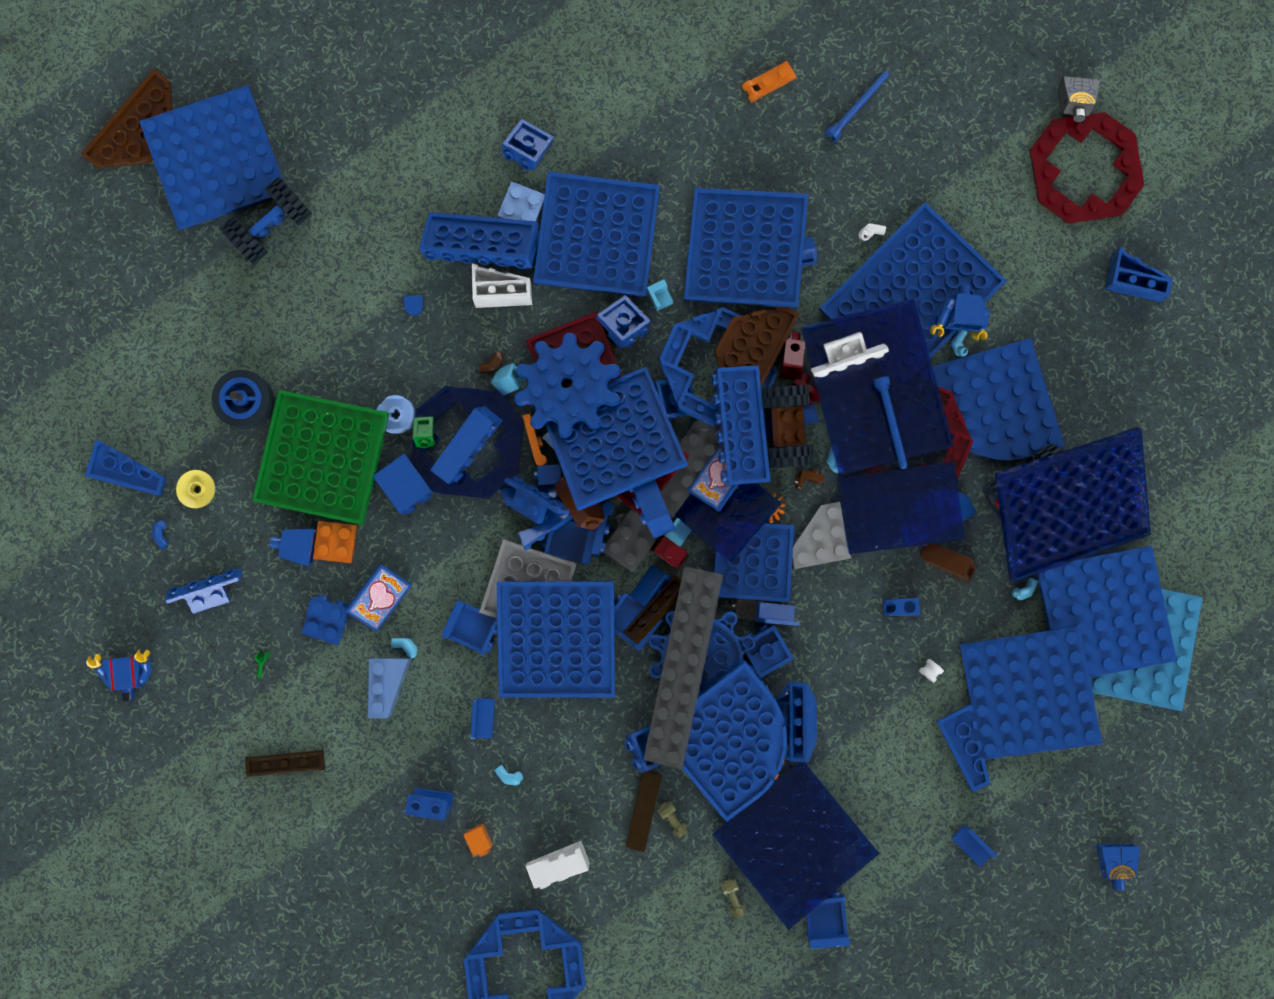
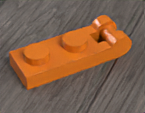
(769, 81)
(535, 442)

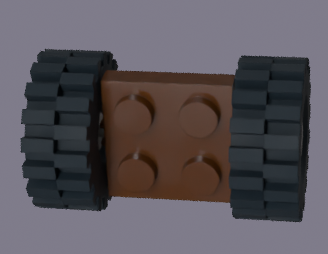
(788, 426)

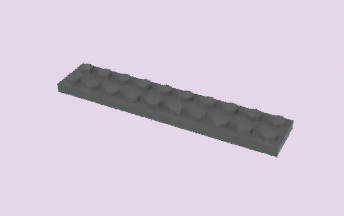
(632, 538)
(683, 667)

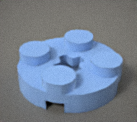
(406, 410)

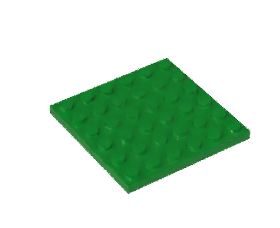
(321, 457)

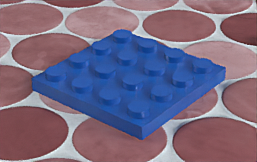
(761, 567)

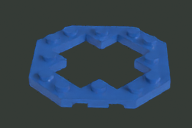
(680, 379)
(551, 937)

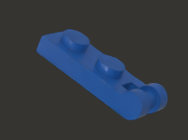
(603, 528)

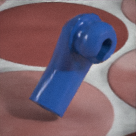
(157, 534)

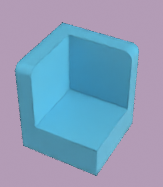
(659, 295)
(507, 380)
(680, 534)

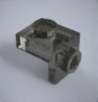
(744, 609)

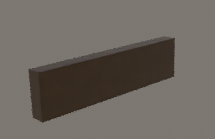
(654, 611)
(285, 763)
(643, 811)

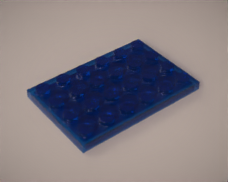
(901, 508)

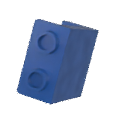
(403, 485)
(570, 543)
(625, 612)
(471, 628)
(429, 804)
(828, 923)

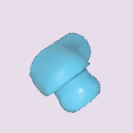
(508, 778)

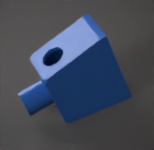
(296, 545)

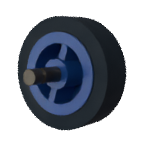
(242, 399)

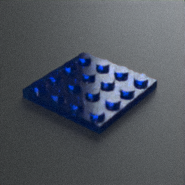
(735, 523)

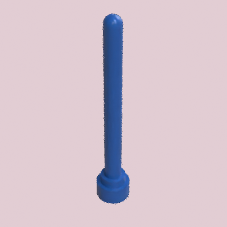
(836, 129)
(882, 385)

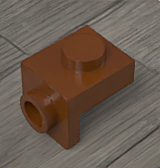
(811, 475)

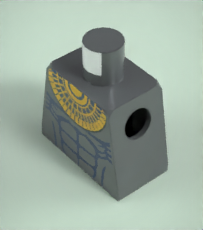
(1078, 96)

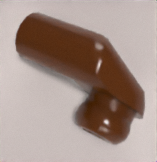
(494, 365)

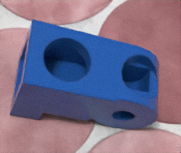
(901, 607)

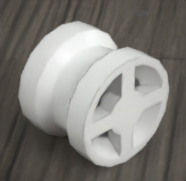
(931, 670)

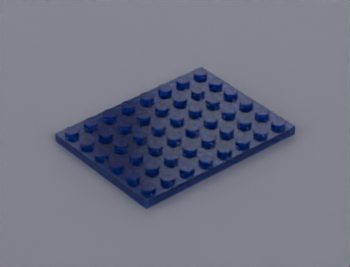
(853, 404)
(1073, 504)

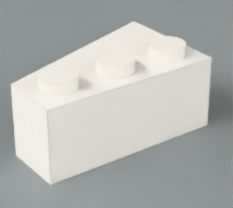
(499, 288)
(558, 865)

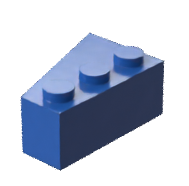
(1135, 278)

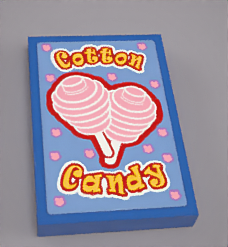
(709, 487)
(378, 597)

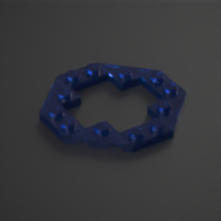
(508, 445)

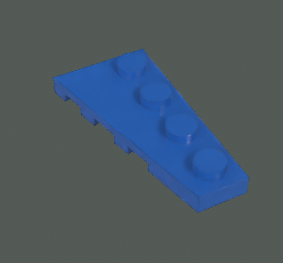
(117, 468)
(962, 738)

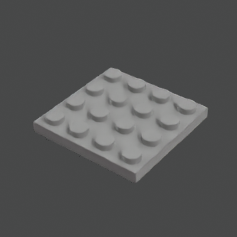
(523, 565)

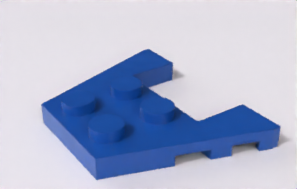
(550, 522)

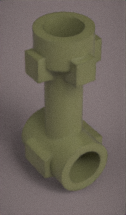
(667, 810)
(730, 887)

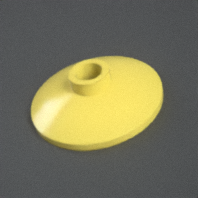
(186, 489)

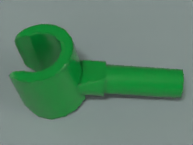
(261, 660)

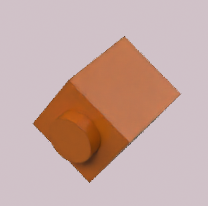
(478, 840)

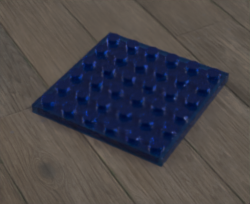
(795, 844)

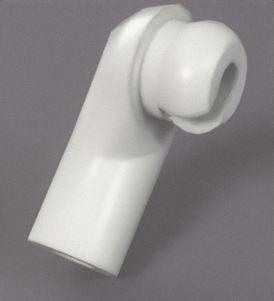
(871, 229)

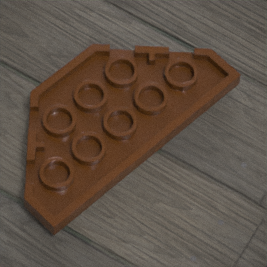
(122, 138)
(755, 339)

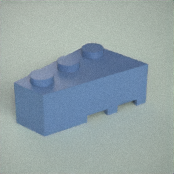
(385, 683)

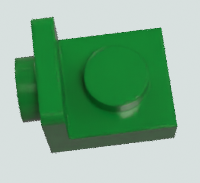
(423, 432)

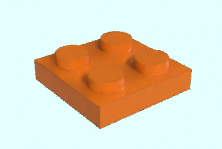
(335, 542)

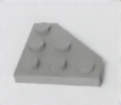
(822, 539)

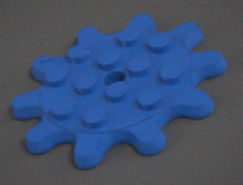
(569, 404)
(723, 653)

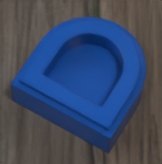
(414, 304)

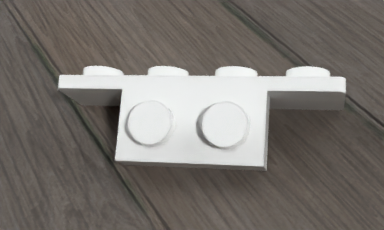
(847, 352)

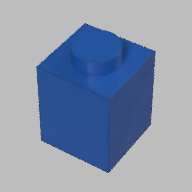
(548, 474)

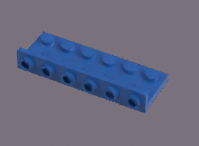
(479, 240)
(740, 425)

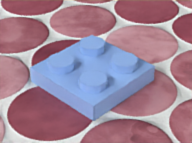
(521, 203)

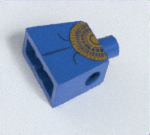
(1118, 862)

